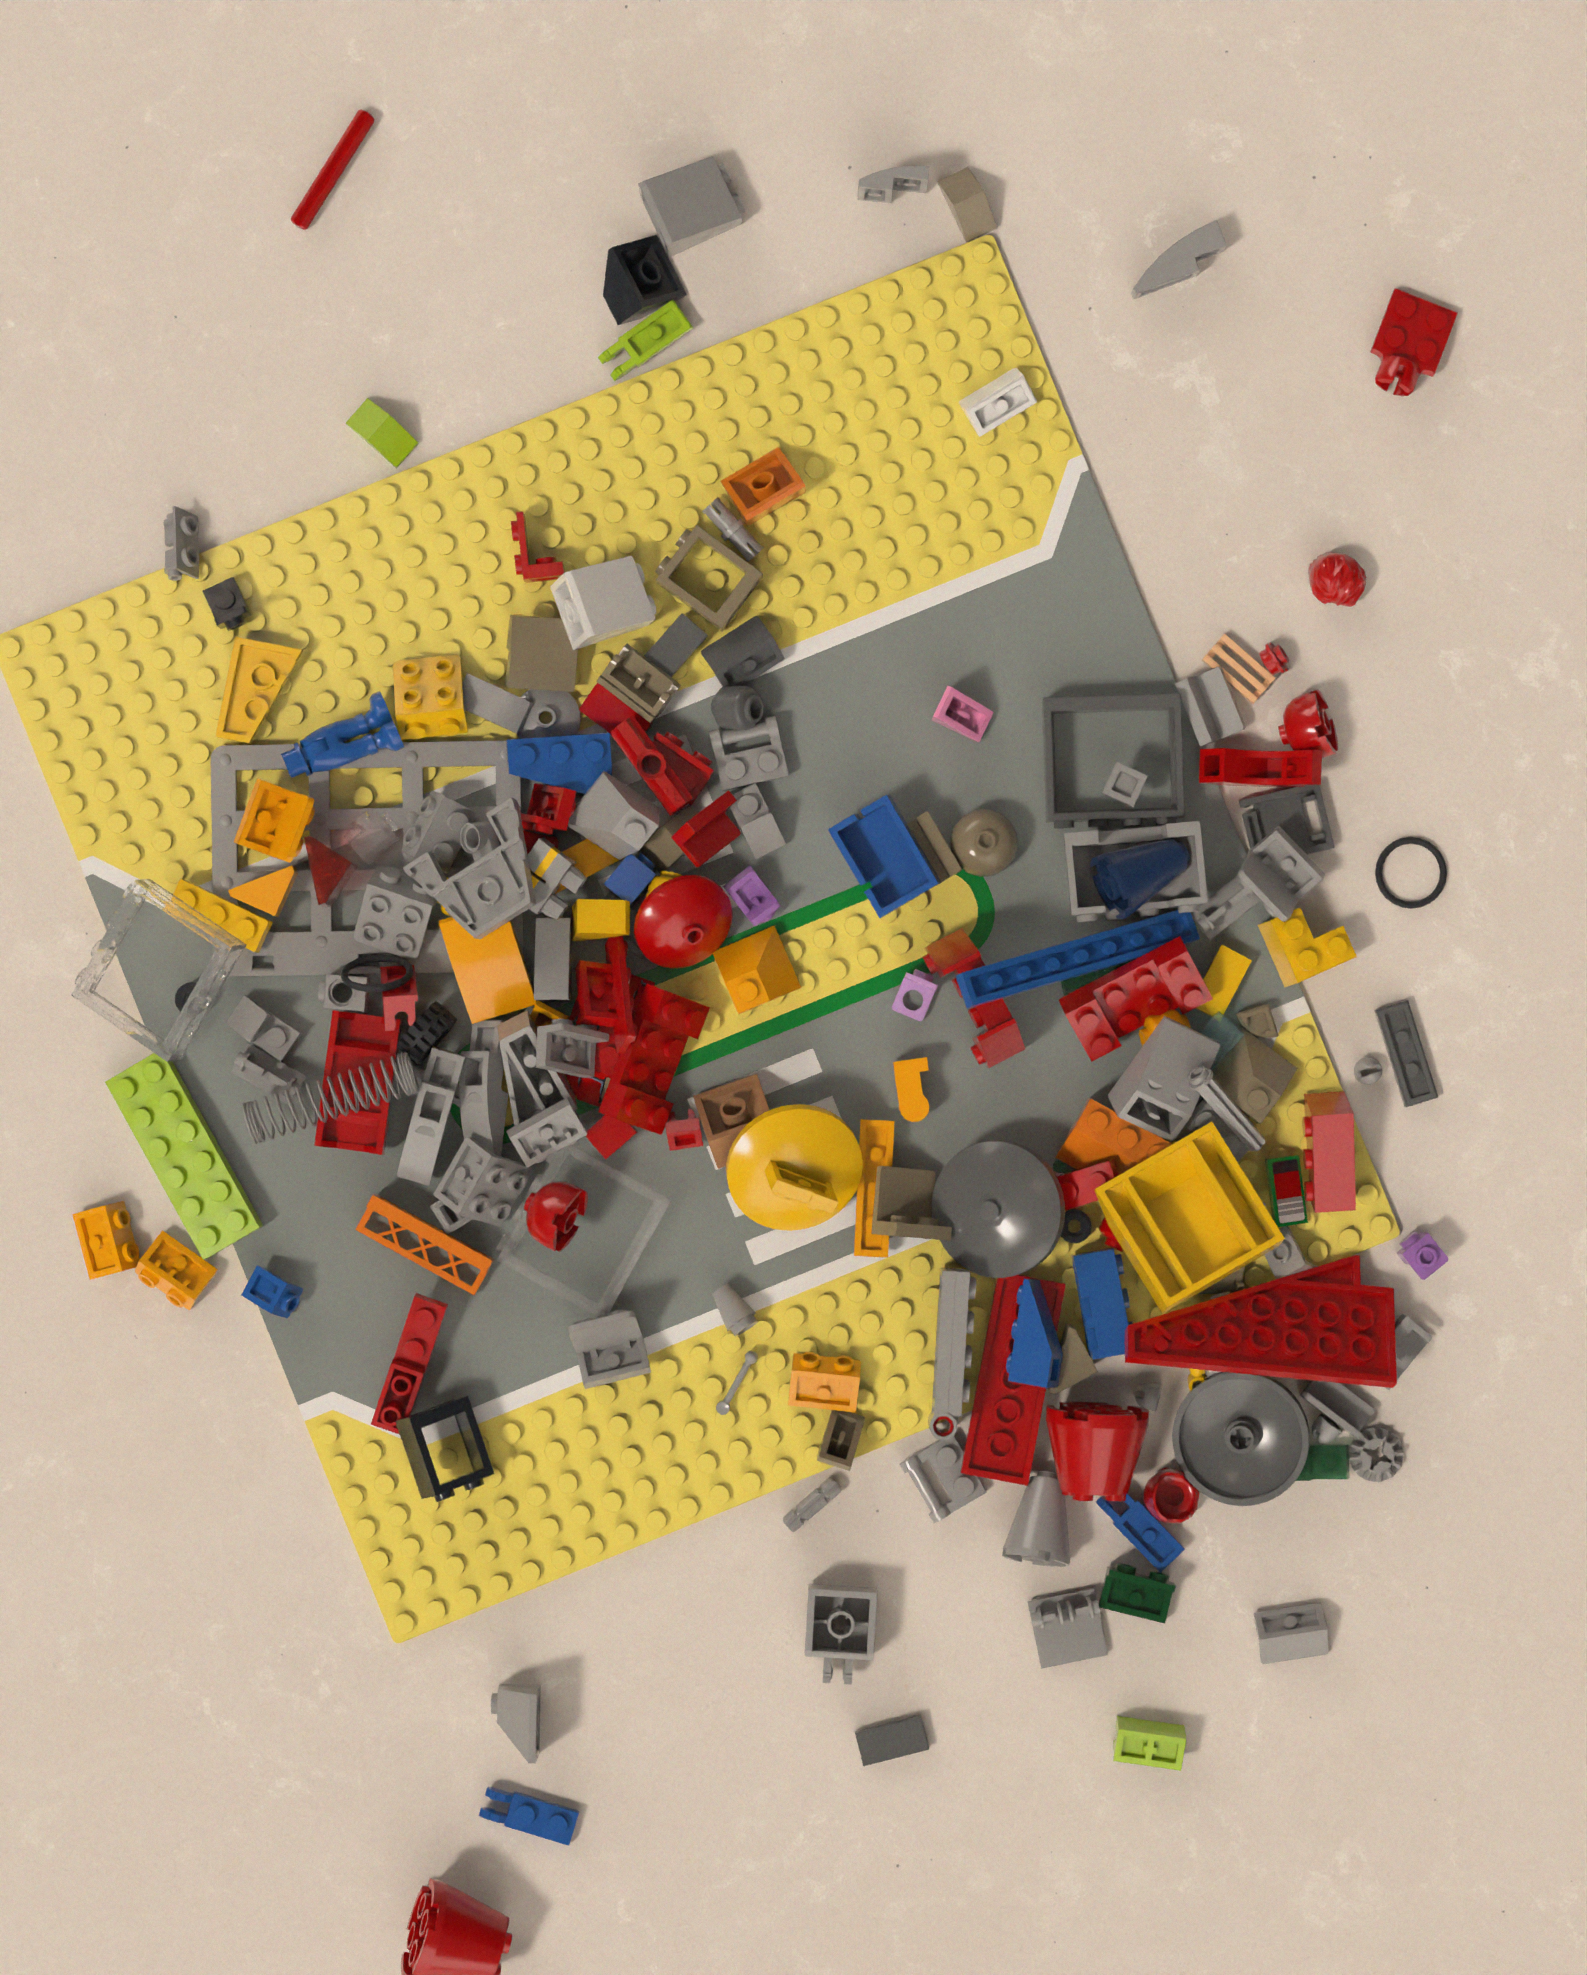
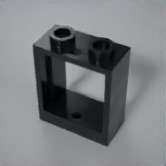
(420, 1458)

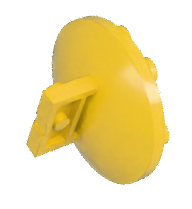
(794, 1167)

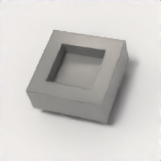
(1124, 784)

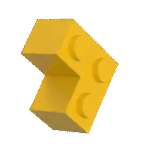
(1298, 953)

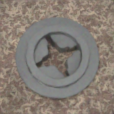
(1361, 1460)

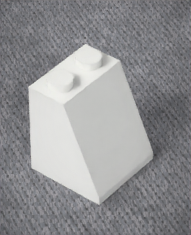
(603, 601)

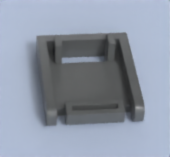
(1286, 810)

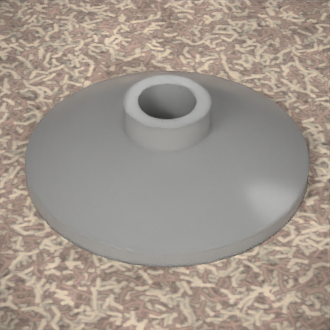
(564, 713)

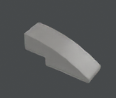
(1181, 259)

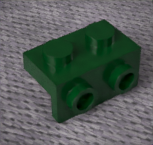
(1136, 1593)

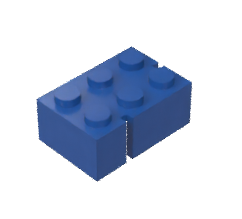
(885, 854)

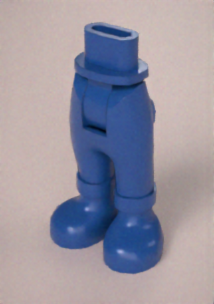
(327, 748)

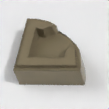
(1258, 1021)

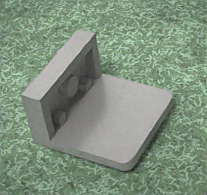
(1279, 873)
(394, 913)
(609, 1348)

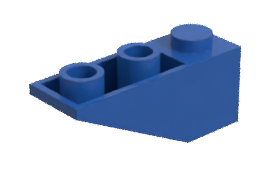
(1036, 1346)

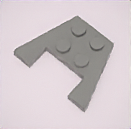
(490, 888)

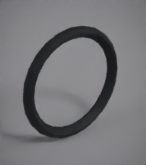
(1379, 877)
(377, 987)

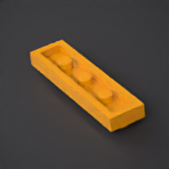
(876, 1146)

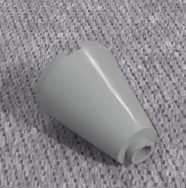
(1040, 1524)

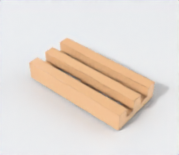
(1260, 688)

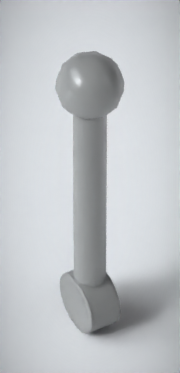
(723, 1406)

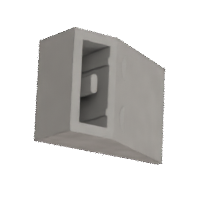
(1155, 1084)

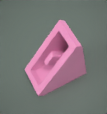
(962, 714)

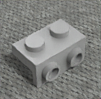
(438, 829)
(568, 1047)

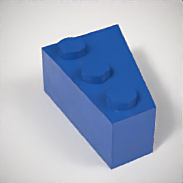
(561, 760)
(1102, 1301)

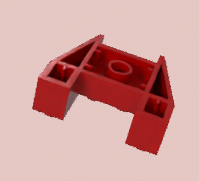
(1001, 1032)

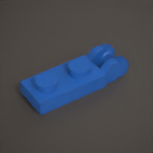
(1144, 1532)
(532, 1815)

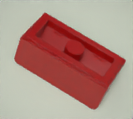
(609, 710)

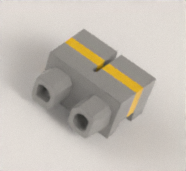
(556, 870)

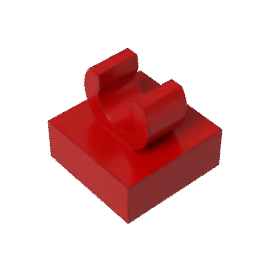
(683, 1133)

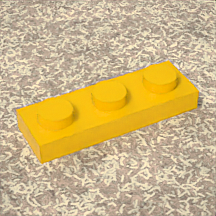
(233, 918)

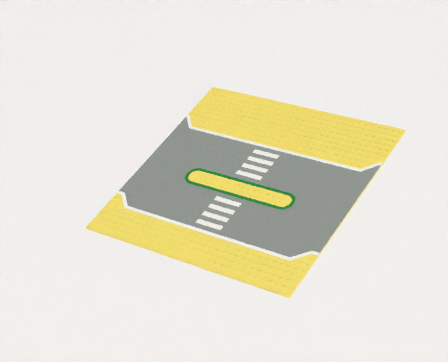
(883, 584)

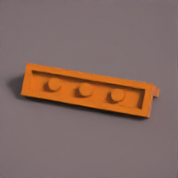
(432, 1234)

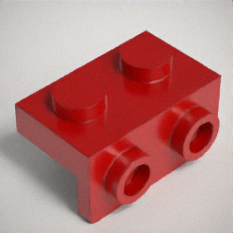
(549, 809)

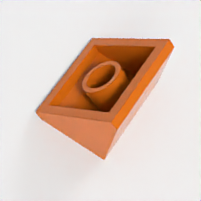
(763, 486)

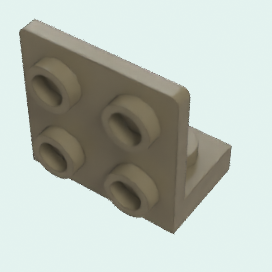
(905, 1204)

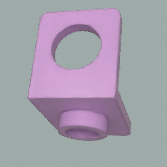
(923, 984)

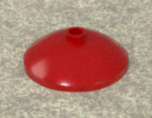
(676, 910)

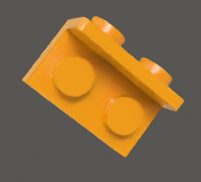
(106, 1239)
(174, 1271)
(824, 1382)

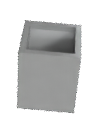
(691, 204)

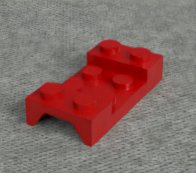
(1131, 993)
(353, 1043)
(649, 1064)

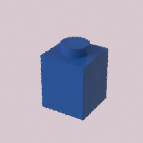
(631, 878)

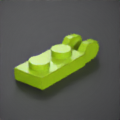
(648, 338)

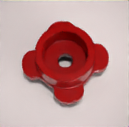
(1274, 658)

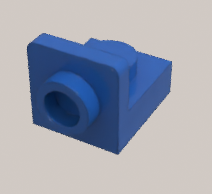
(272, 1292)

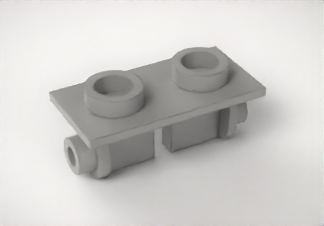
(182, 534)
(1224, 908)
(267, 1073)

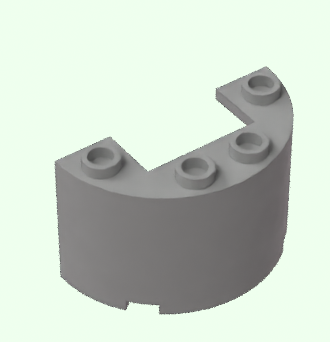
(1184, 891)

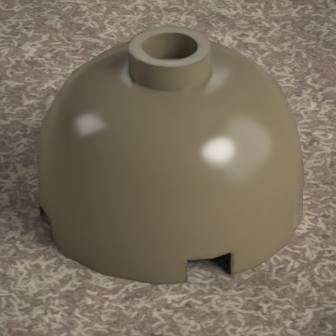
(984, 842)

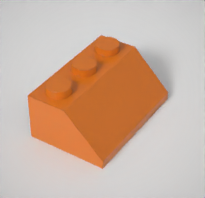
(1103, 1136)

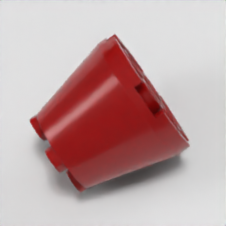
(1096, 1447)
(454, 1934)

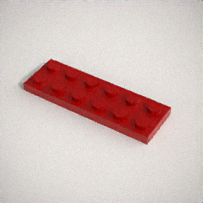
(1003, 1411)

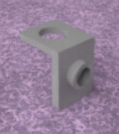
(1287, 1257)

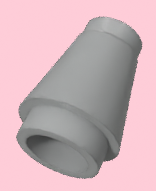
(734, 1310)

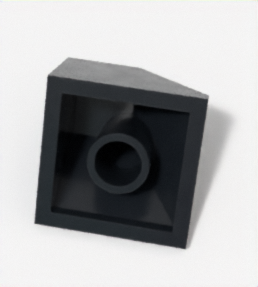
(639, 280)

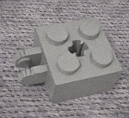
(855, 1639)

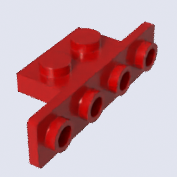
(605, 993)

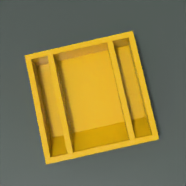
(1188, 1217)

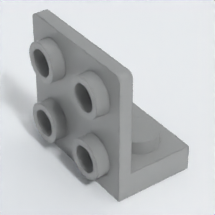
(547, 1132)
(482, 1183)

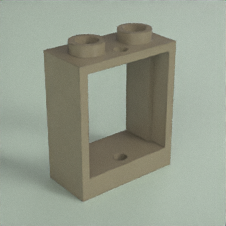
(735, 599)

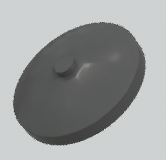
(1000, 1208)
(1241, 1438)

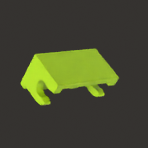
(1149, 1743)

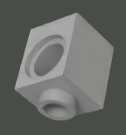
(357, 1002)

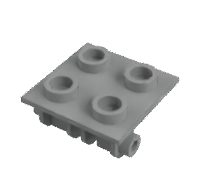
(1067, 1628)

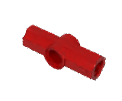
(639, 747)

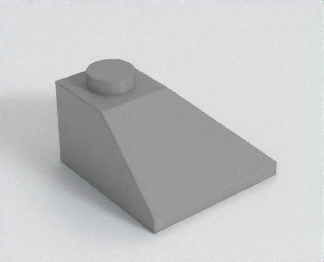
(614, 817)
(519, 1716)

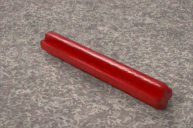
(332, 169)

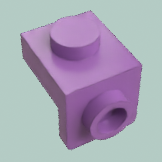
(752, 896)
(1422, 1254)

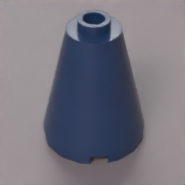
(1137, 873)

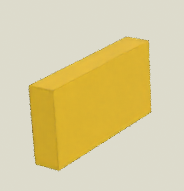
(1223, 979)

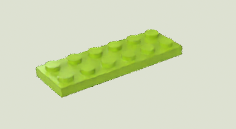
(184, 1154)

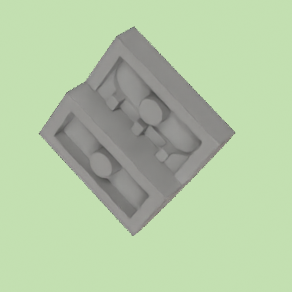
(879, 185)

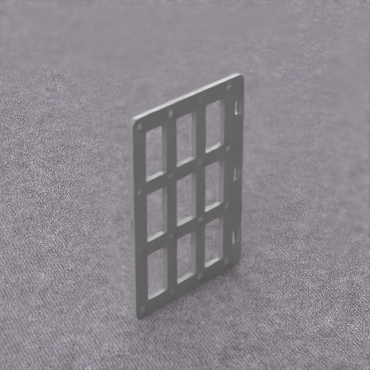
(323, 949)

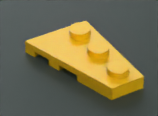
(252, 685)

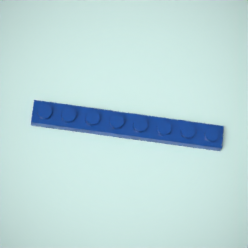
(1073, 958)

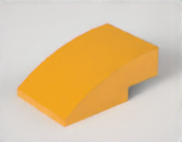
(488, 970)

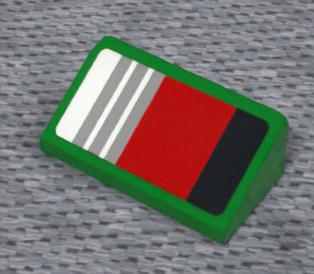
(1286, 1190)

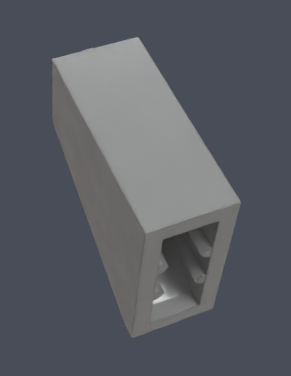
(553, 959)

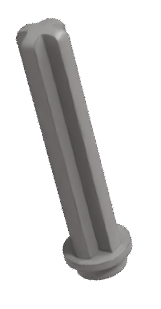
(1203, 1081)

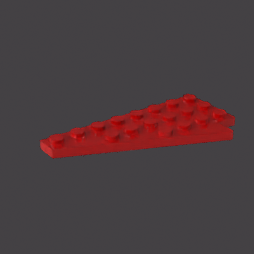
(1292, 1327)

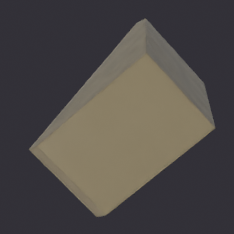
(968, 204)
(661, 847)
(1075, 1361)
(840, 1439)

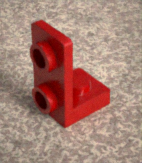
(544, 569)

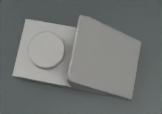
(756, 821)
(263, 1028)

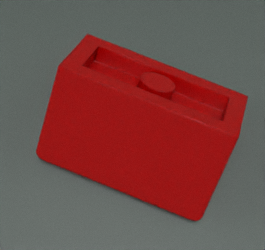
(708, 831)

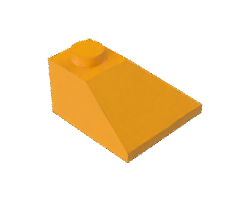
(756, 970)

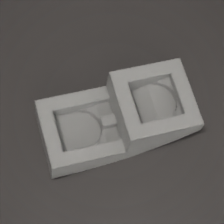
(495, 704)

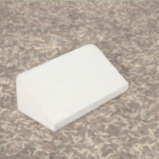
(998, 401)

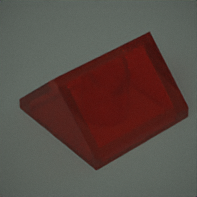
(329, 871)

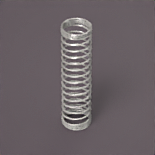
(258, 1129)

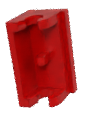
(400, 998)

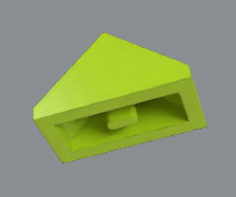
(382, 432)

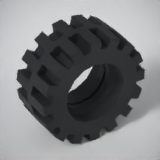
(426, 1032)

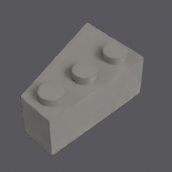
(528, 1087)

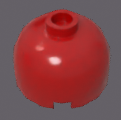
(1308, 725)
(554, 1212)

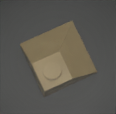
(1253, 1076)

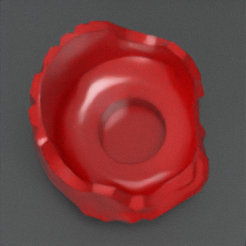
(1336, 579)
(1170, 1496)

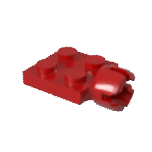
(1410, 341)

